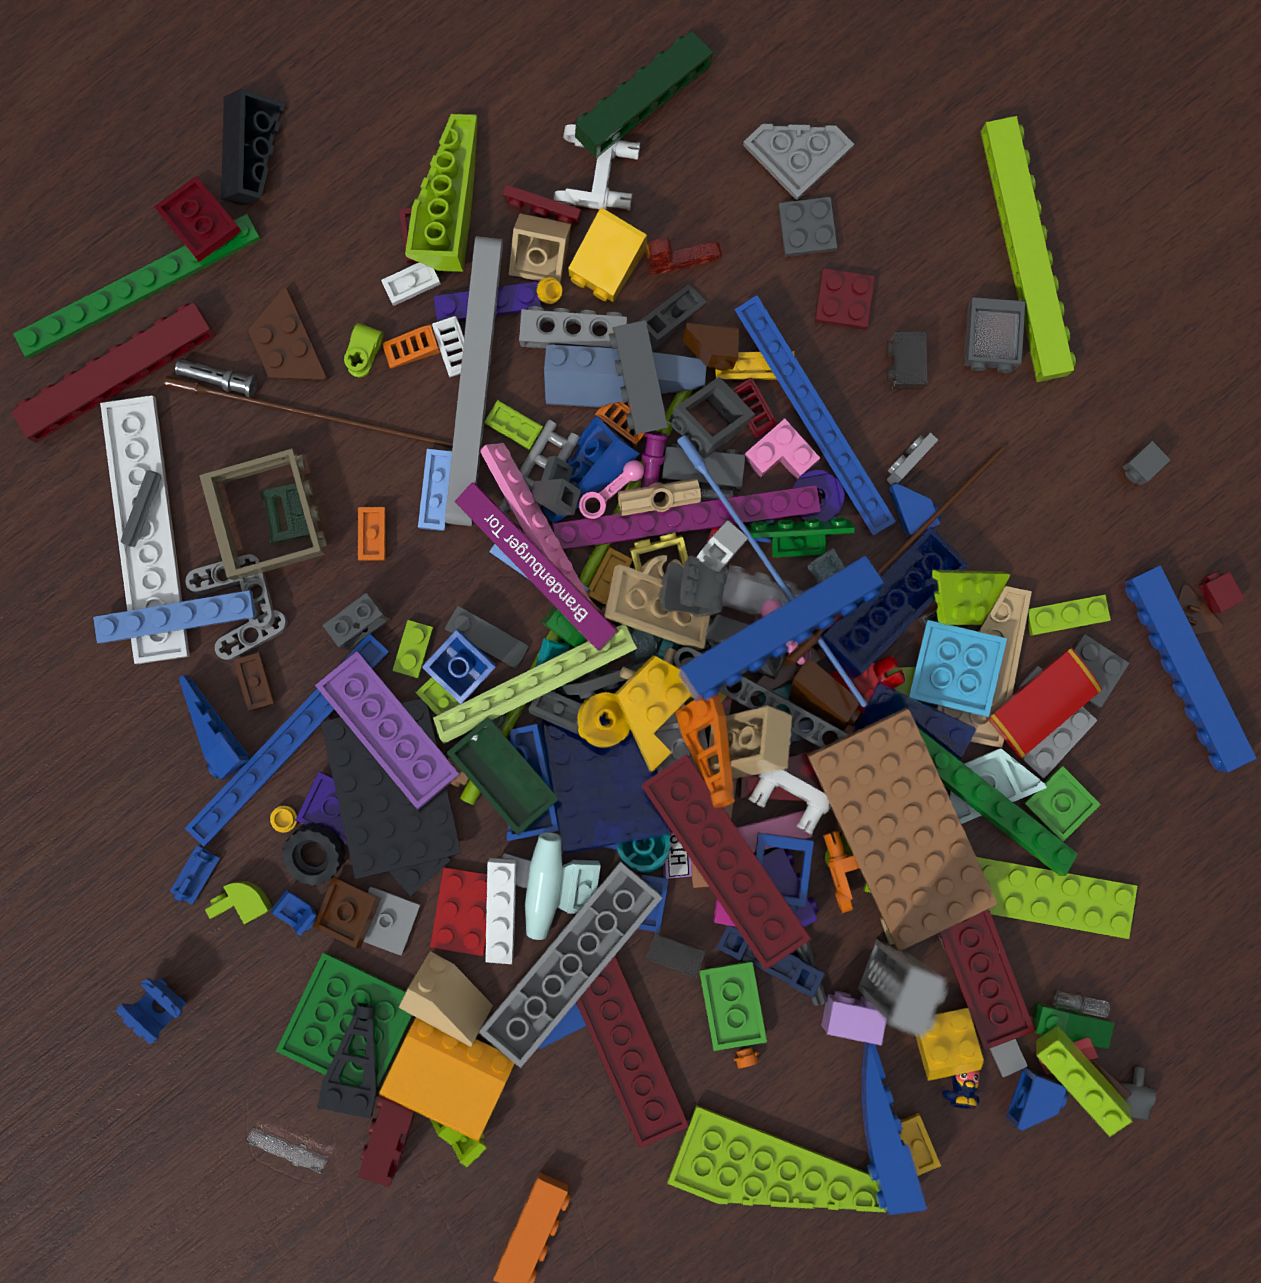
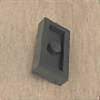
(557, 710)

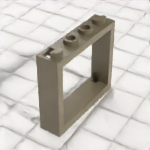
(210, 484)

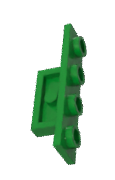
(800, 537)

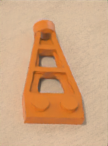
(691, 720)

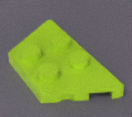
(967, 595)

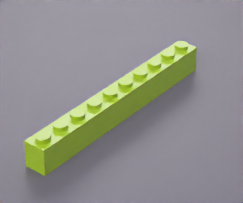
(1027, 248)

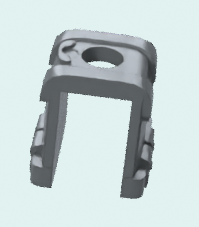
(692, 588)

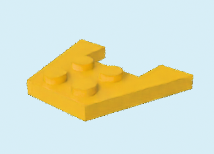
(649, 701)

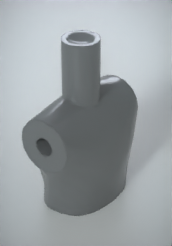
(1142, 1096)

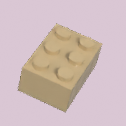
(756, 742)

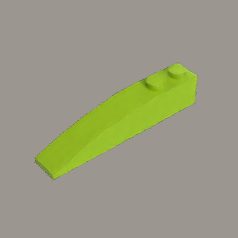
(444, 205)

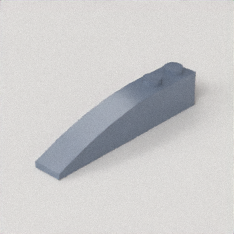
(590, 378)

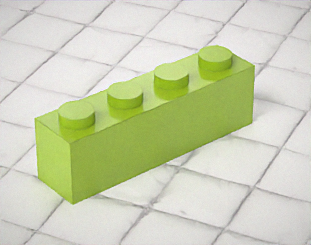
(1083, 1081)

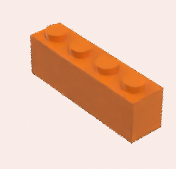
(532, 1230)

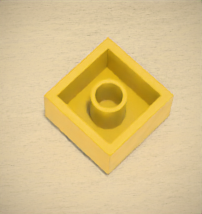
(950, 1046)

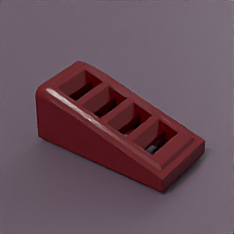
(761, 403)

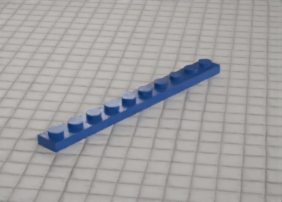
(815, 415)
(272, 755)

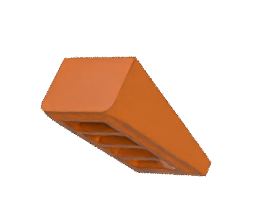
(406, 338)
(633, 440)

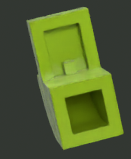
(247, 899)
(464, 1147)

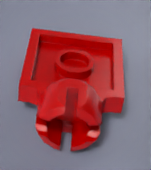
(875, 673)

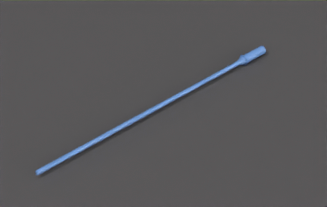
(700, 465)

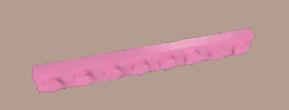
(527, 510)

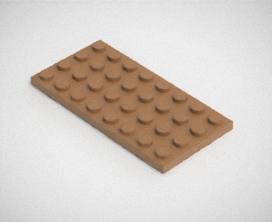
(902, 829)

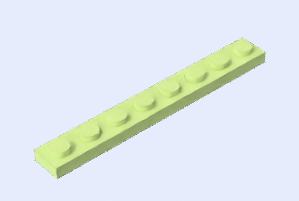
(531, 685)

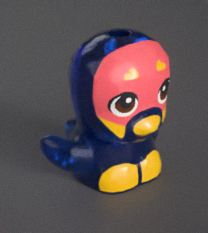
(964, 1090)

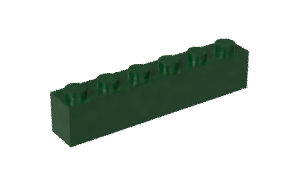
(643, 94)

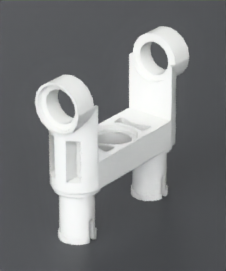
(600, 192)
(816, 800)

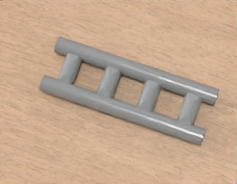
(535, 456)

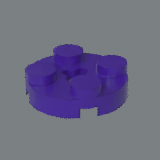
(826, 485)

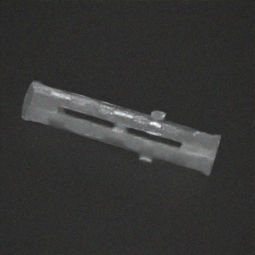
(297, 1154)

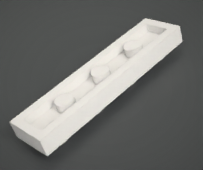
(500, 910)

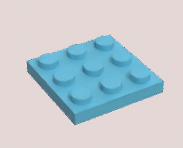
(957, 668)

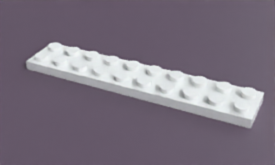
(151, 565)

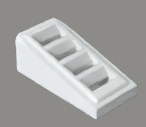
(443, 326)

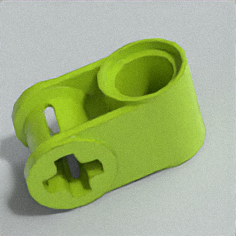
(363, 345)

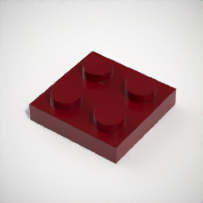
(844, 298)

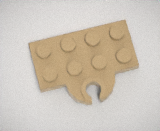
(637, 603)

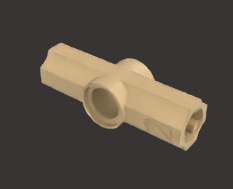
(676, 494)

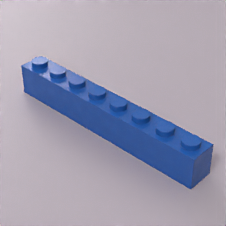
(780, 629)
(1189, 669)

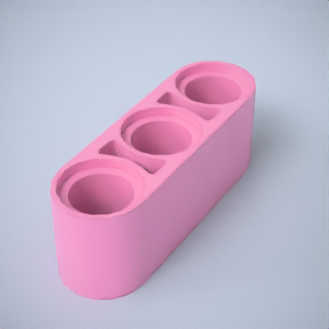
(782, 825)

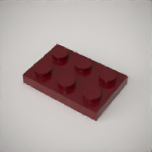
(197, 219)

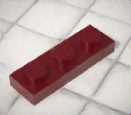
(541, 206)

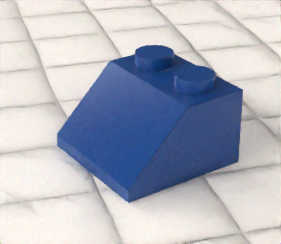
(459, 666)
(1035, 1099)

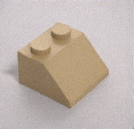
(539, 248)

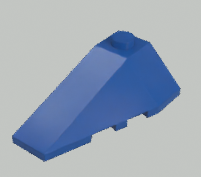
(597, 460)

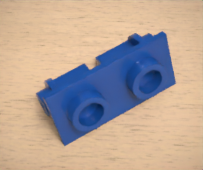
(194, 875)

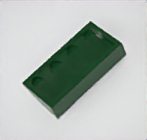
(503, 776)

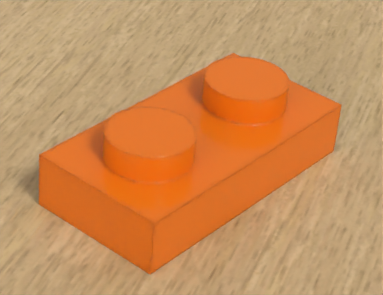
(371, 533)

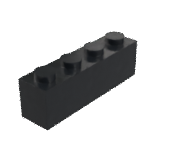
(247, 144)

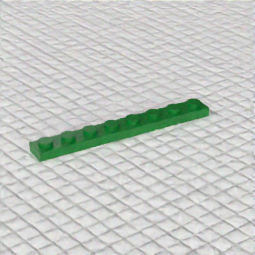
(1000, 810)

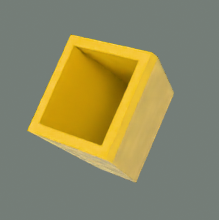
(607, 256)

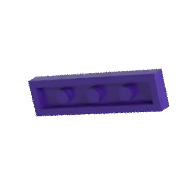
(510, 301)

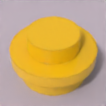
(549, 290)
(283, 819)

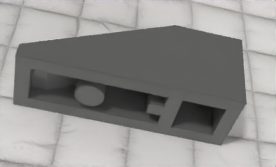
(672, 315)
(488, 637)

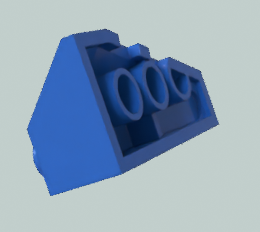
(217, 741)

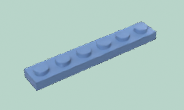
(174, 617)

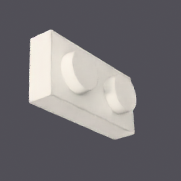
(410, 282)

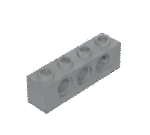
(535, 317)

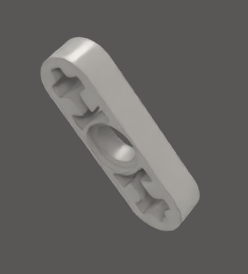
(237, 650)

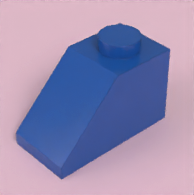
(912, 509)

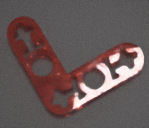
(662, 259)

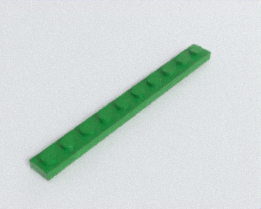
(126, 293)

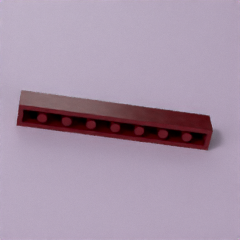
(113, 372)

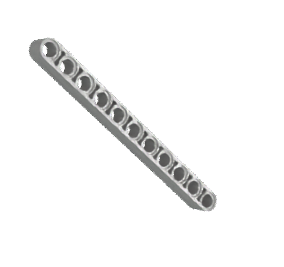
(474, 374)

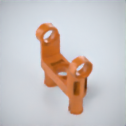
(839, 864)

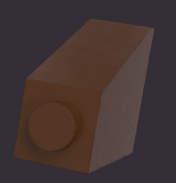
(824, 696)

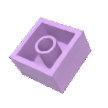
(852, 1018)

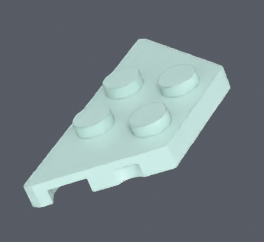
(1004, 775)

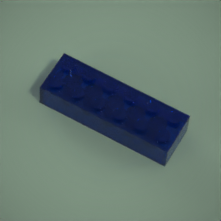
(906, 593)

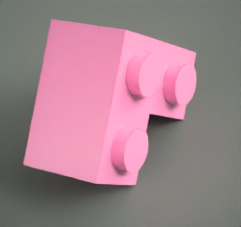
(784, 446)

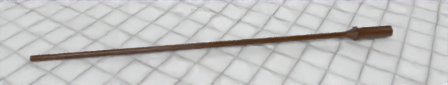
(199, 388)
(804, 647)

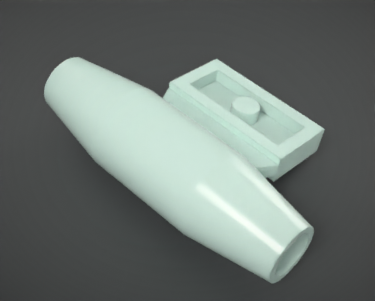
(556, 885)

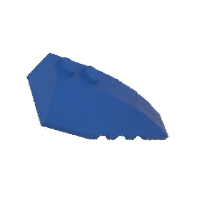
(888, 1154)

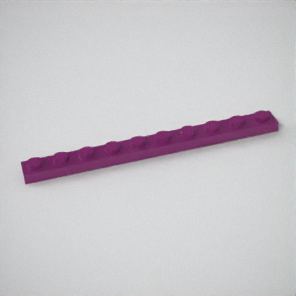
(687, 518)

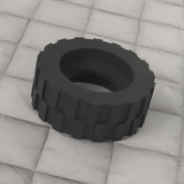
(303, 871)

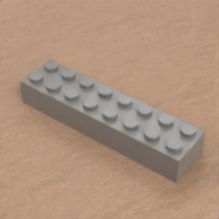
(570, 964)
(902, 988)

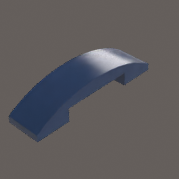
(790, 969)

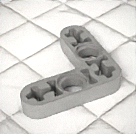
(246, 584)

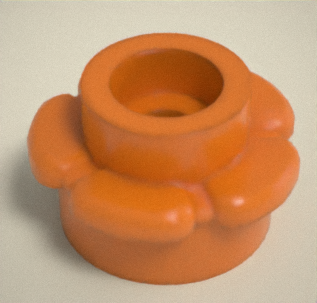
(746, 1058)

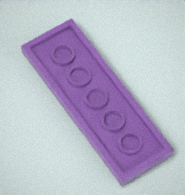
(387, 730)

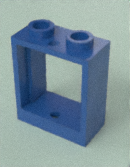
(789, 843)

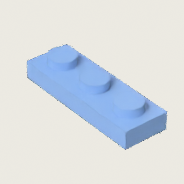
(435, 490)

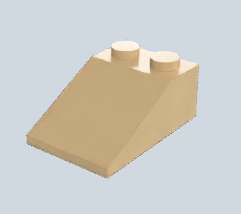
(446, 1000)

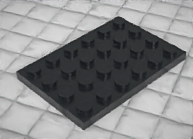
(377, 817)

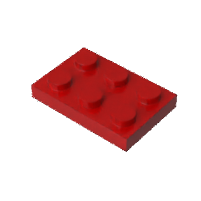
(461, 912)

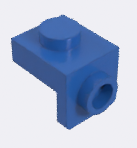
(295, 912)

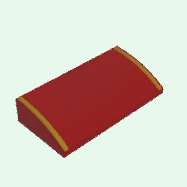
(1044, 702)

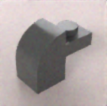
(554, 488)

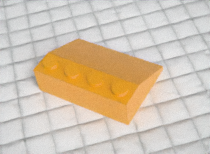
(447, 1078)

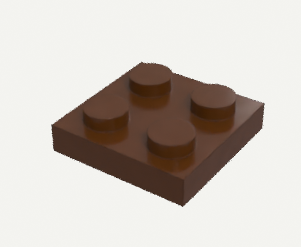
(346, 912)

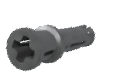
(228, 379)

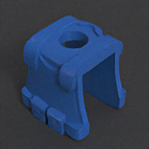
(144, 1017)

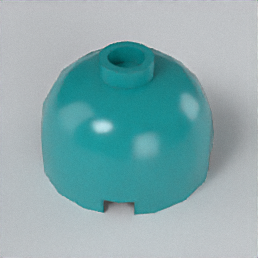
(645, 854)

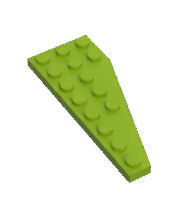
(750, 1167)

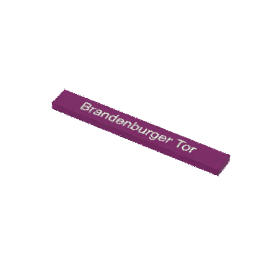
(536, 566)

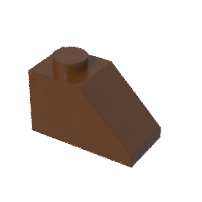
(713, 344)

